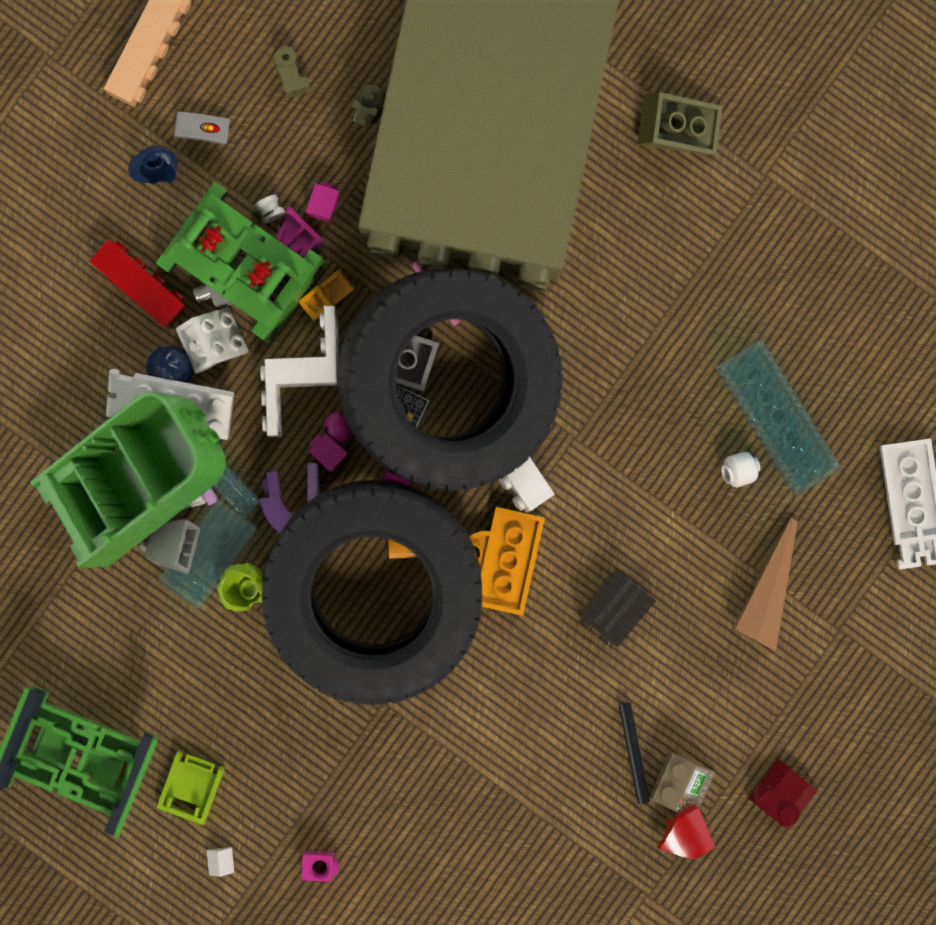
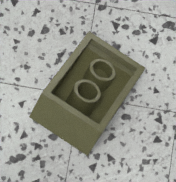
(679, 124)

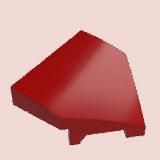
(687, 834)

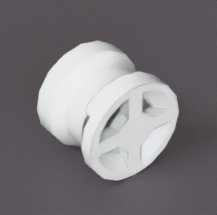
(269, 209)

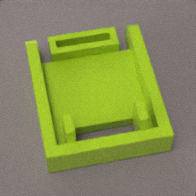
(193, 783)

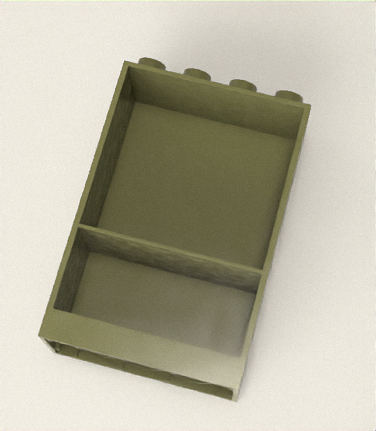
(487, 133)

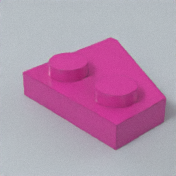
(298, 234)

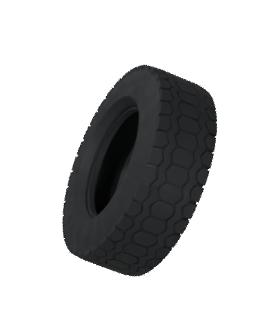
(526, 396)
(359, 669)

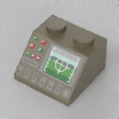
(681, 783)

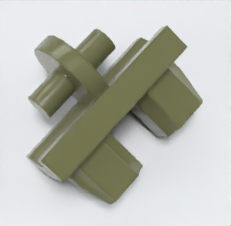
(368, 105)

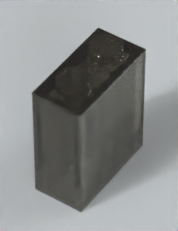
(615, 608)

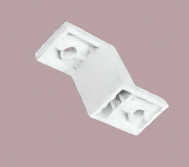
(300, 372)

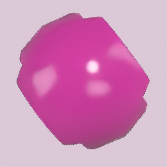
(337, 427)

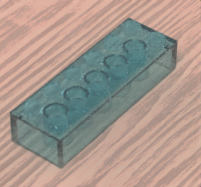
(778, 418)

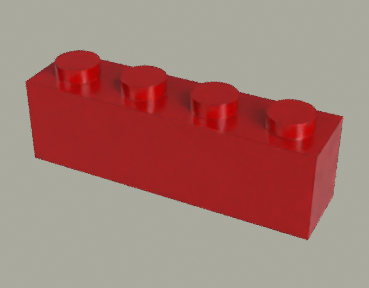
(138, 284)

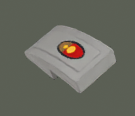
(201, 127)

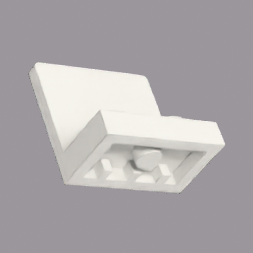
(211, 339)

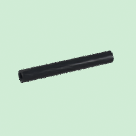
(634, 753)

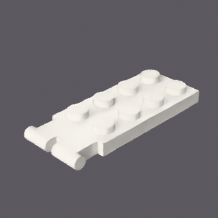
(214, 402)
(911, 499)

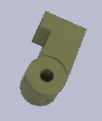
(287, 66)

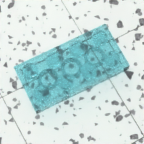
(218, 546)

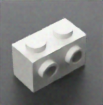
(527, 487)

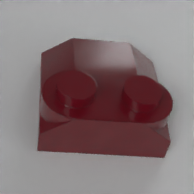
(782, 794)

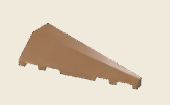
(764, 608)

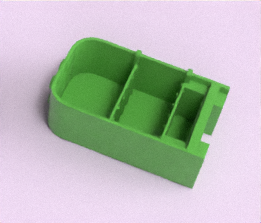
(132, 475)

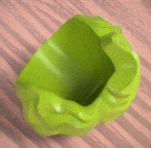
(240, 587)

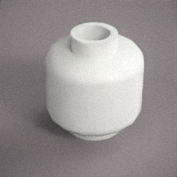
(740, 469)

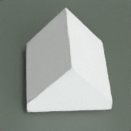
(220, 861)

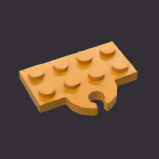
(508, 559)

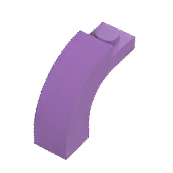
(274, 507)

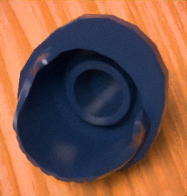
(153, 165)
(170, 364)

